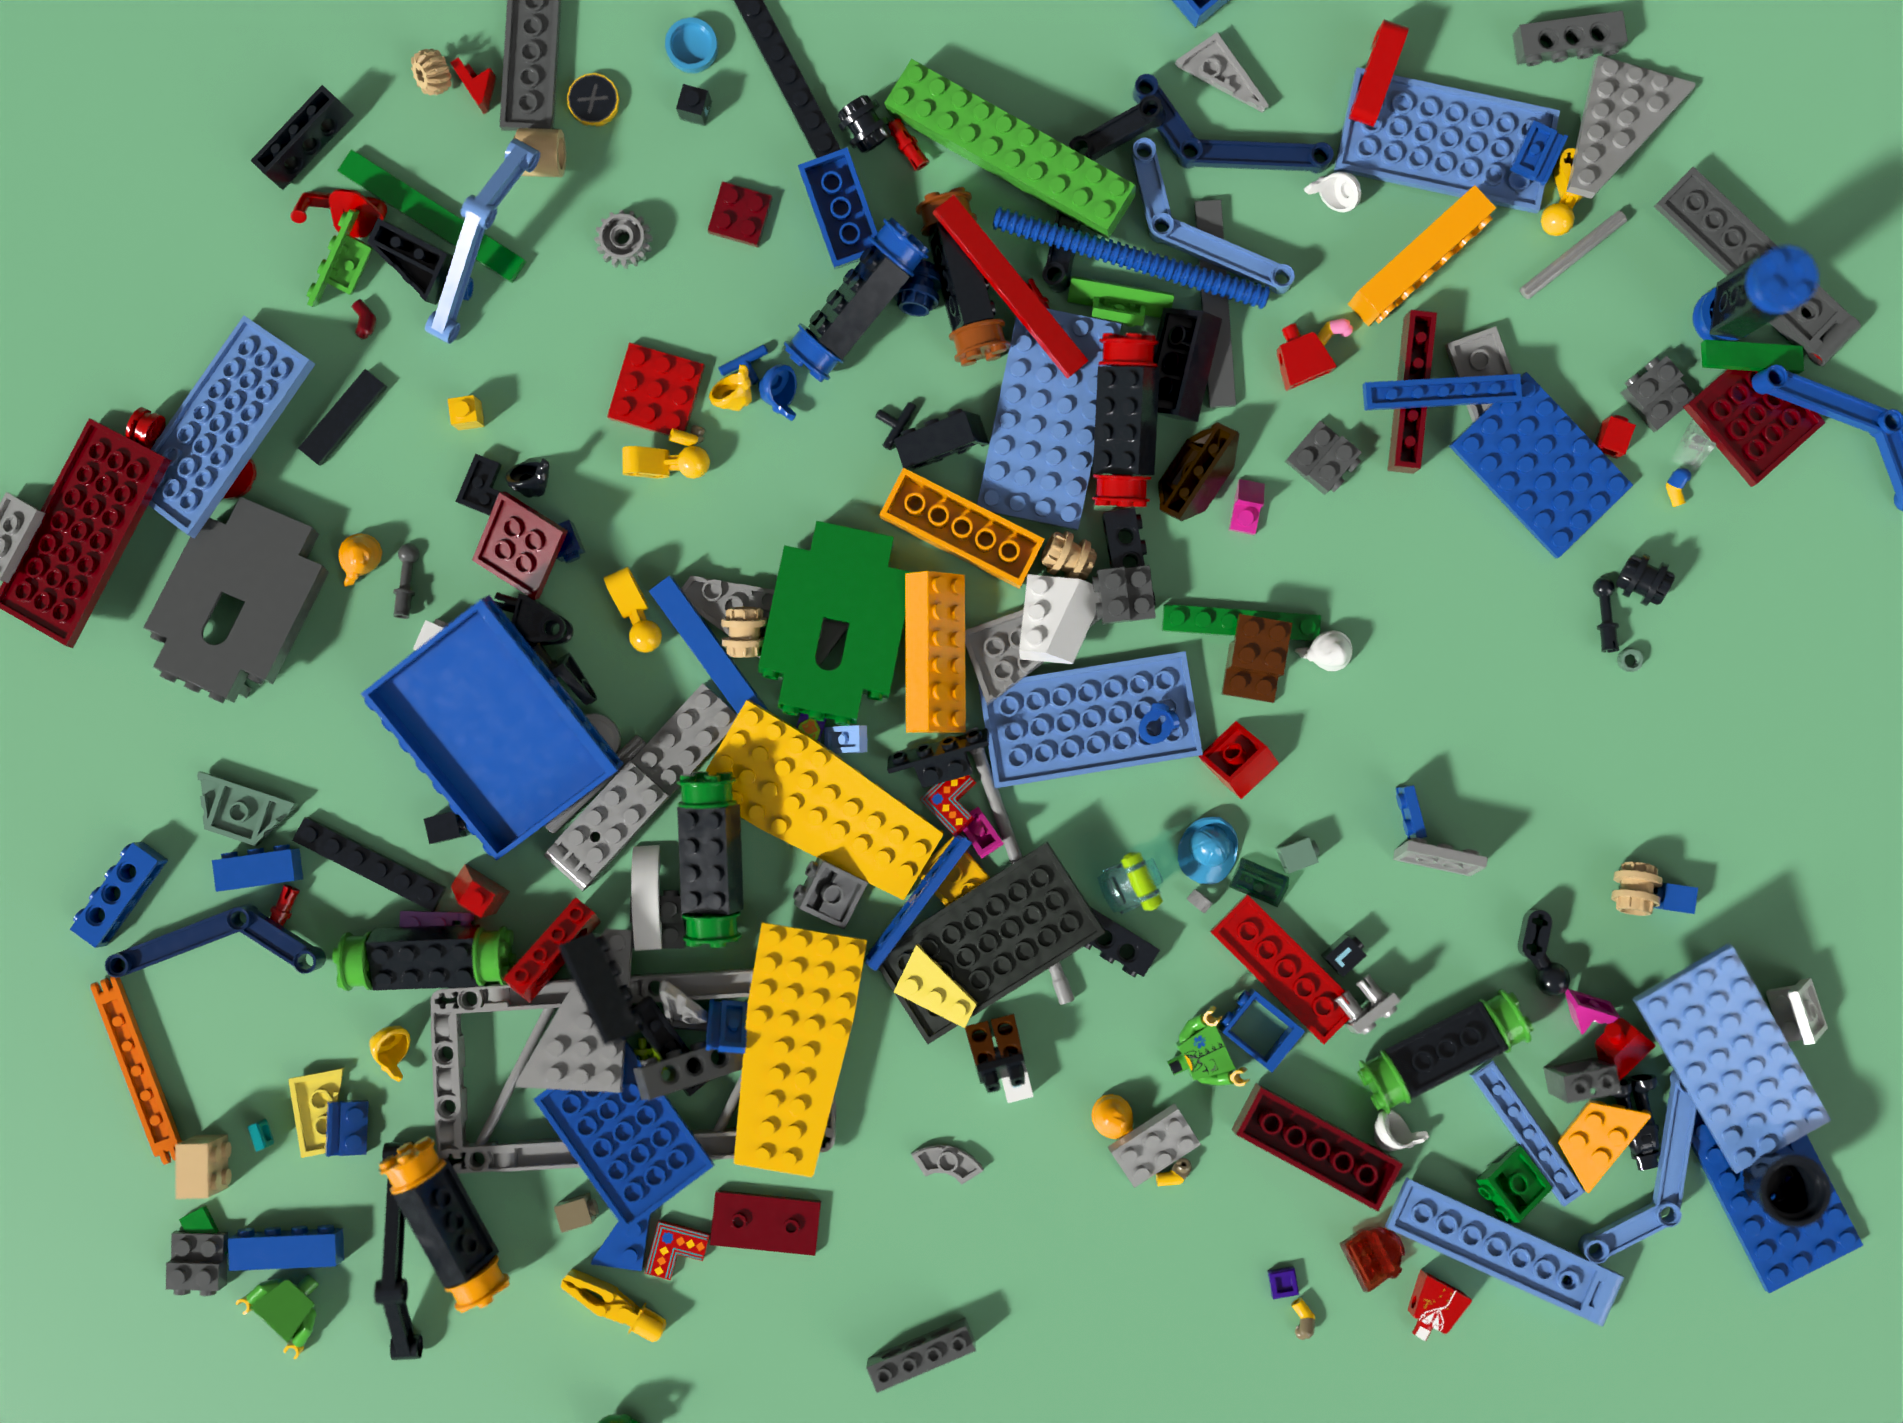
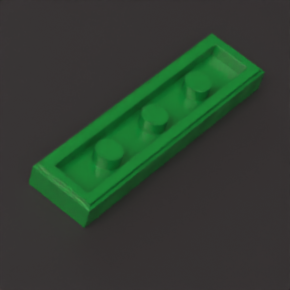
(1751, 356)

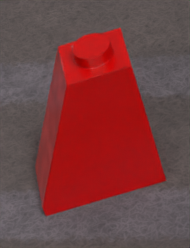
(478, 892)

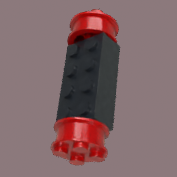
(1125, 419)

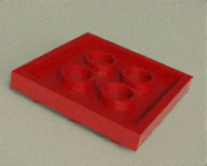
(655, 390)

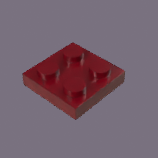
(740, 214)

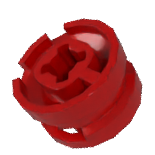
(145, 427)

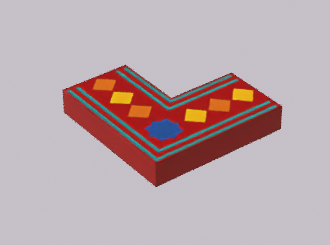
(944, 804)
(671, 1241)

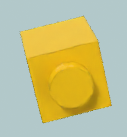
(466, 412)

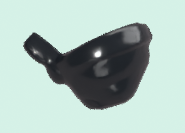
(529, 478)

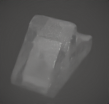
(1693, 448)

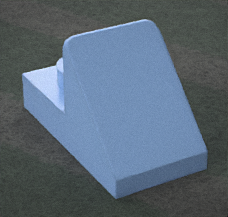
(846, 739)

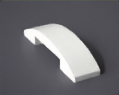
(646, 898)

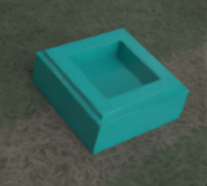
(261, 1135)

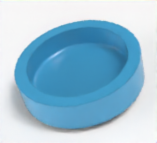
(691, 45)

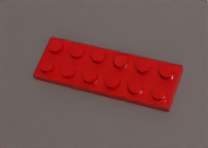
(1282, 967)

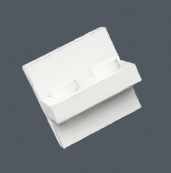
(1798, 1012)

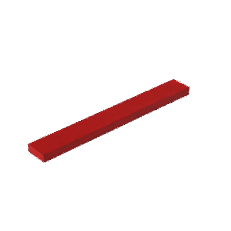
(1010, 286)

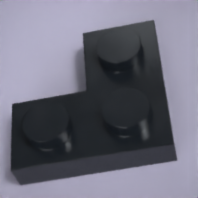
(478, 484)

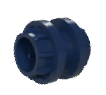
(919, 293)

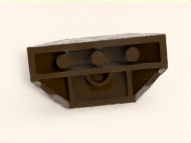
(1198, 472)

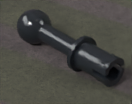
(1604, 589)

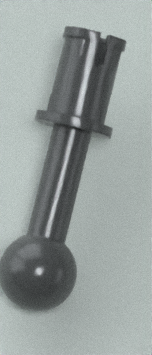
(408, 555)

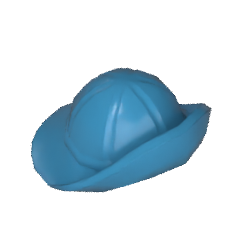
(1208, 850)

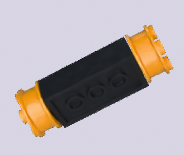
(445, 1224)

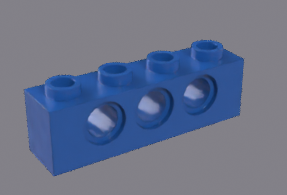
(147, 865)

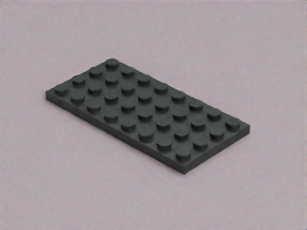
(998, 935)

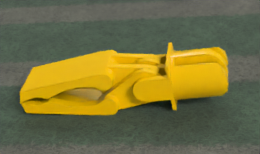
(613, 1305)

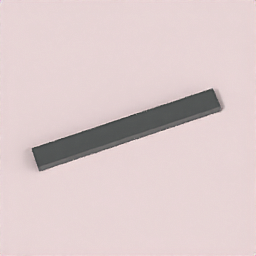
(1221, 376)

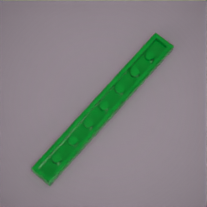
(427, 213)

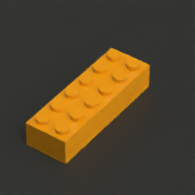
(1423, 257)
(961, 528)
(935, 652)

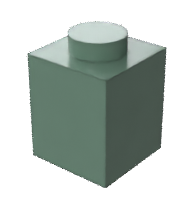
(1298, 854)

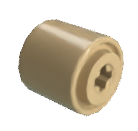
(551, 147)

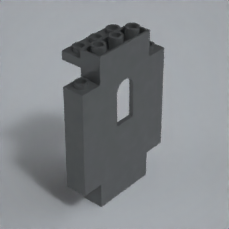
(251, 558)

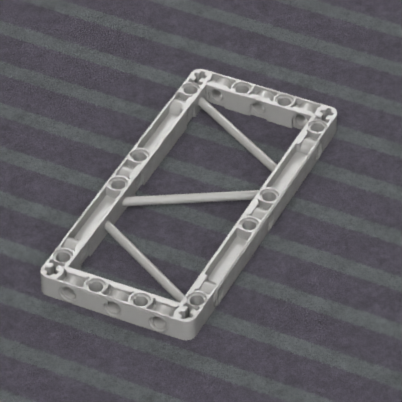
(552, 1152)

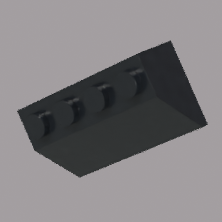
(1185, 359)
(601, 988)

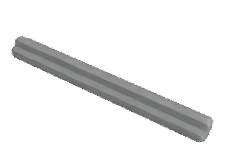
(1573, 254)
(626, 754)

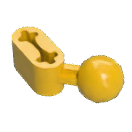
(1559, 217)
(657, 463)
(630, 601)

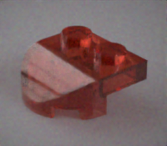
(1374, 1255)

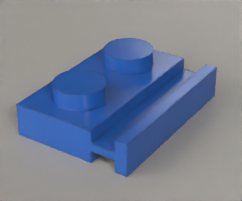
(1538, 152)
(1411, 812)
(727, 1026)
(346, 1128)

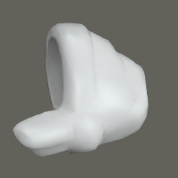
(1338, 191)
(1329, 651)
(1393, 1133)

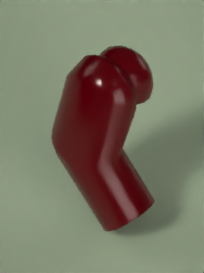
(366, 321)

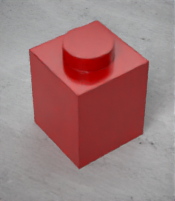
(1614, 436)

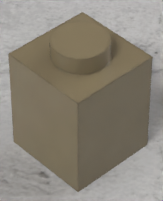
(576, 1212)

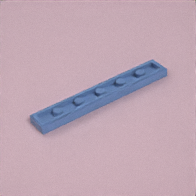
(1527, 1132)

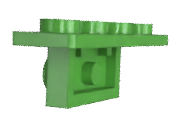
(345, 261)
(1119, 301)

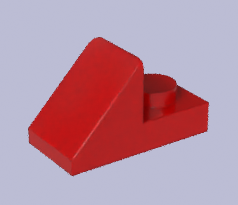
(479, 86)

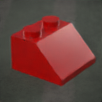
(1239, 759)

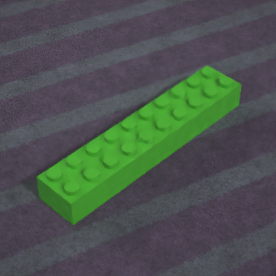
(1010, 149)

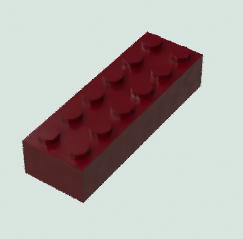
(1317, 1147)

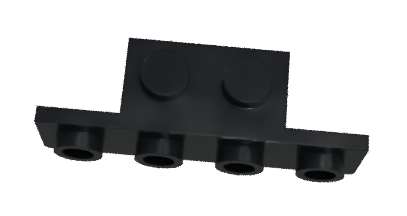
(940, 760)

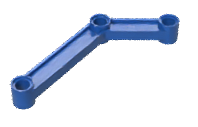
(1881, 423)

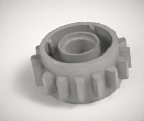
(620, 225)

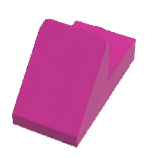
(1247, 506)
(982, 834)
(1587, 1008)

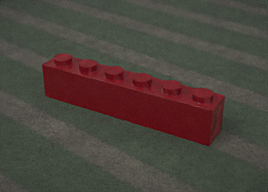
(1414, 364)

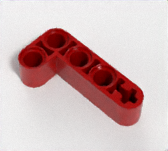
(1378, 72)

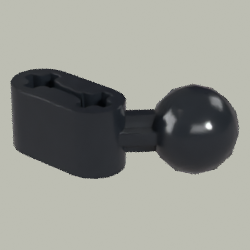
(1551, 976)

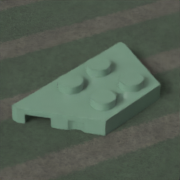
(240, 810)

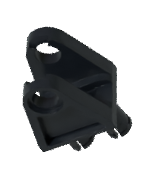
(535, 620)
(569, 672)

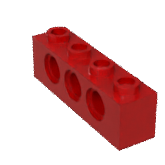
(544, 957)

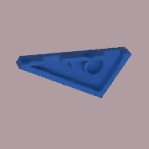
(624, 1248)

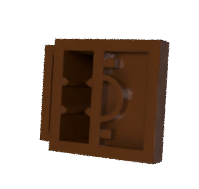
(1256, 658)

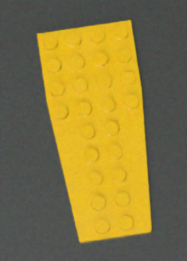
(822, 803)
(795, 1044)

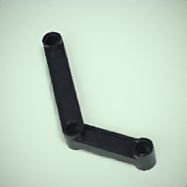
(1100, 142)
(392, 1288)

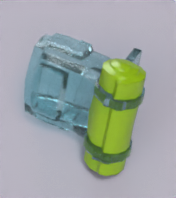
(1130, 884)

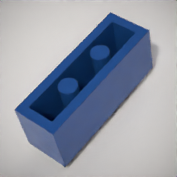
(257, 868)

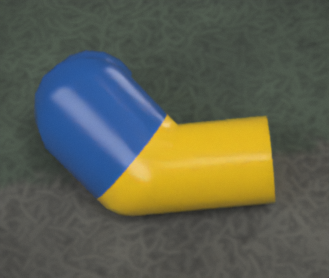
(1675, 485)

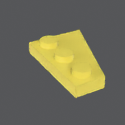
(934, 989)

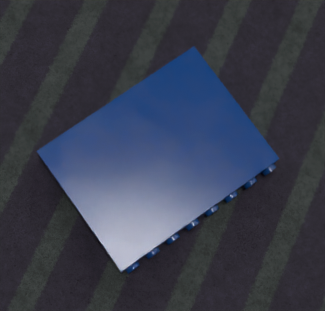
(492, 728)

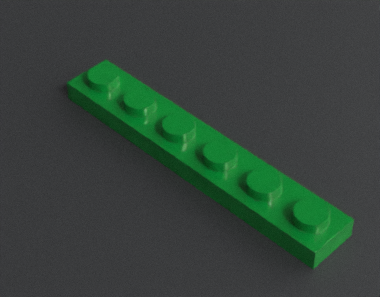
(1224, 621)

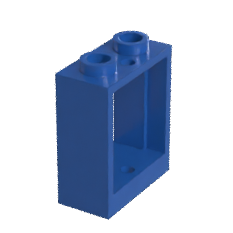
(1282, 1045)

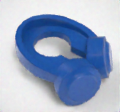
(1172, 722)

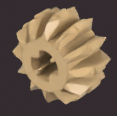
(431, 71)

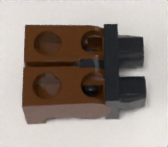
(998, 1061)

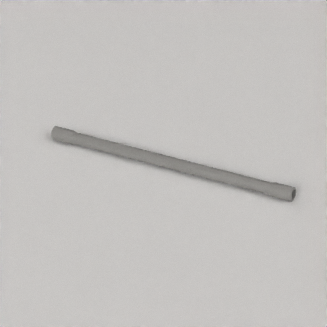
(1059, 979)

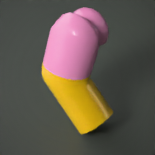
(1333, 327)

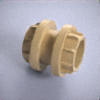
(1068, 556)
(744, 631)
(1636, 888)

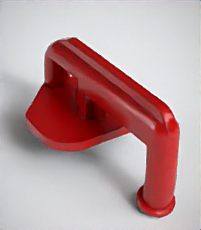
(339, 202)

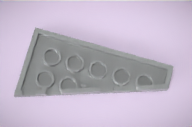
(996, 654)

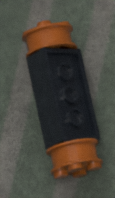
(963, 287)

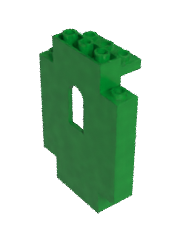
(843, 581)

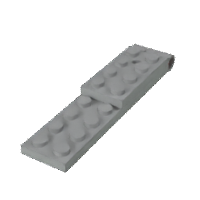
(641, 788)

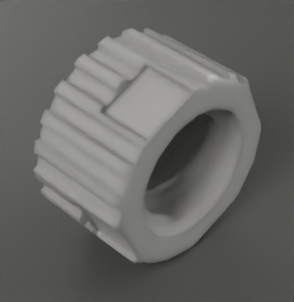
(1199, 901)

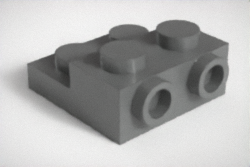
(1657, 392)
(1324, 458)
(1124, 594)
(829, 892)
(671, 918)
(197, 1263)

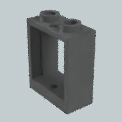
(1575, 1080)

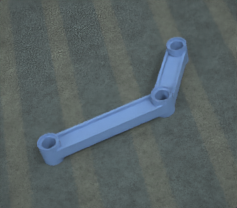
(478, 215)
(1193, 240)
(1668, 1184)

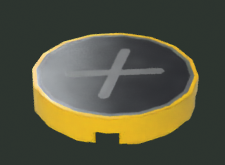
(593, 100)

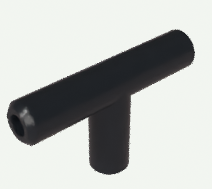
(897, 424)

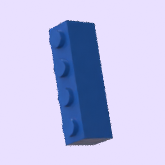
(286, 1248)

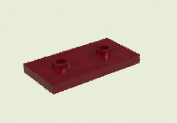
(765, 1222)

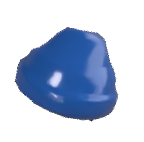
(778, 389)

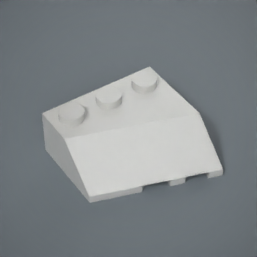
(1056, 618)

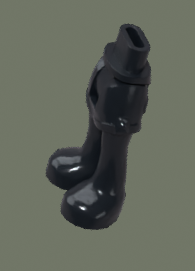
(1646, 1143)

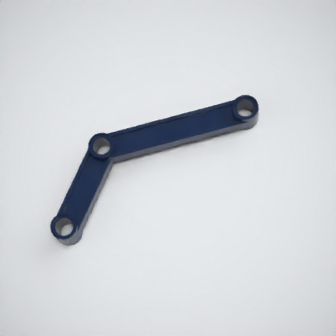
(1229, 153)
(257, 927)

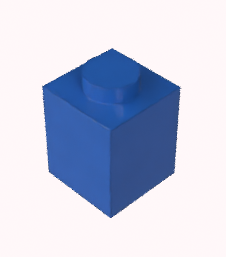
(1677, 898)

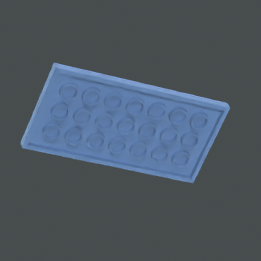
(1444, 142)
(224, 422)
(1045, 428)
(1089, 720)
(1732, 1058)

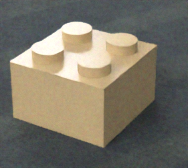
(202, 1166)

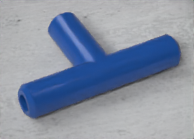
(745, 359)

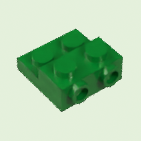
(1513, 1185)

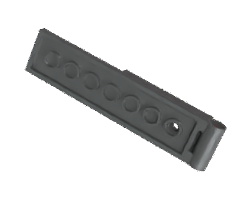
(1734, 240)

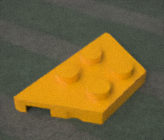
(1599, 1138)

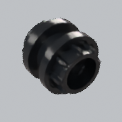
(864, 124)
(1645, 579)

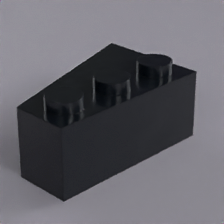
(414, 259)
(940, 439)

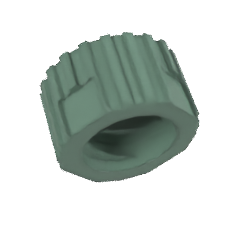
(1638, 660)

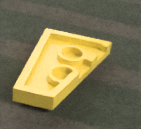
(309, 1104)

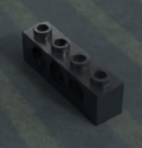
(302, 137)
(1124, 521)
(1143, 953)

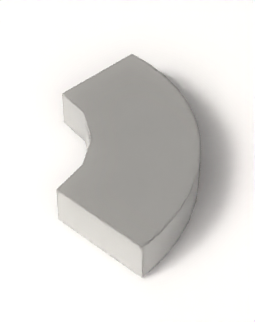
(948, 1160)

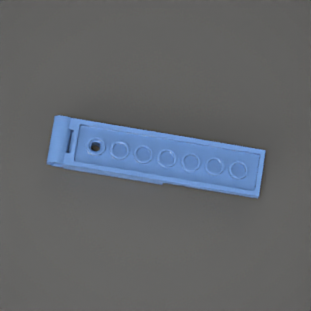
(1504, 1251)

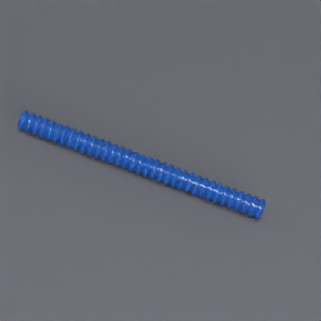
(1131, 257)

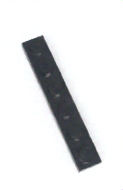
(369, 864)

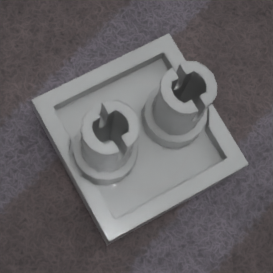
(1364, 1019)

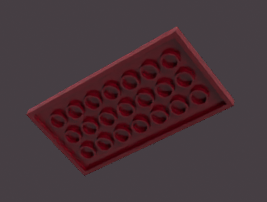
(83, 532)

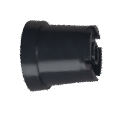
(1795, 1202)

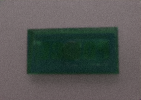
(1259, 882)

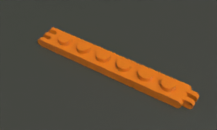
(137, 1068)

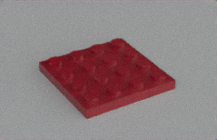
(1748, 426)

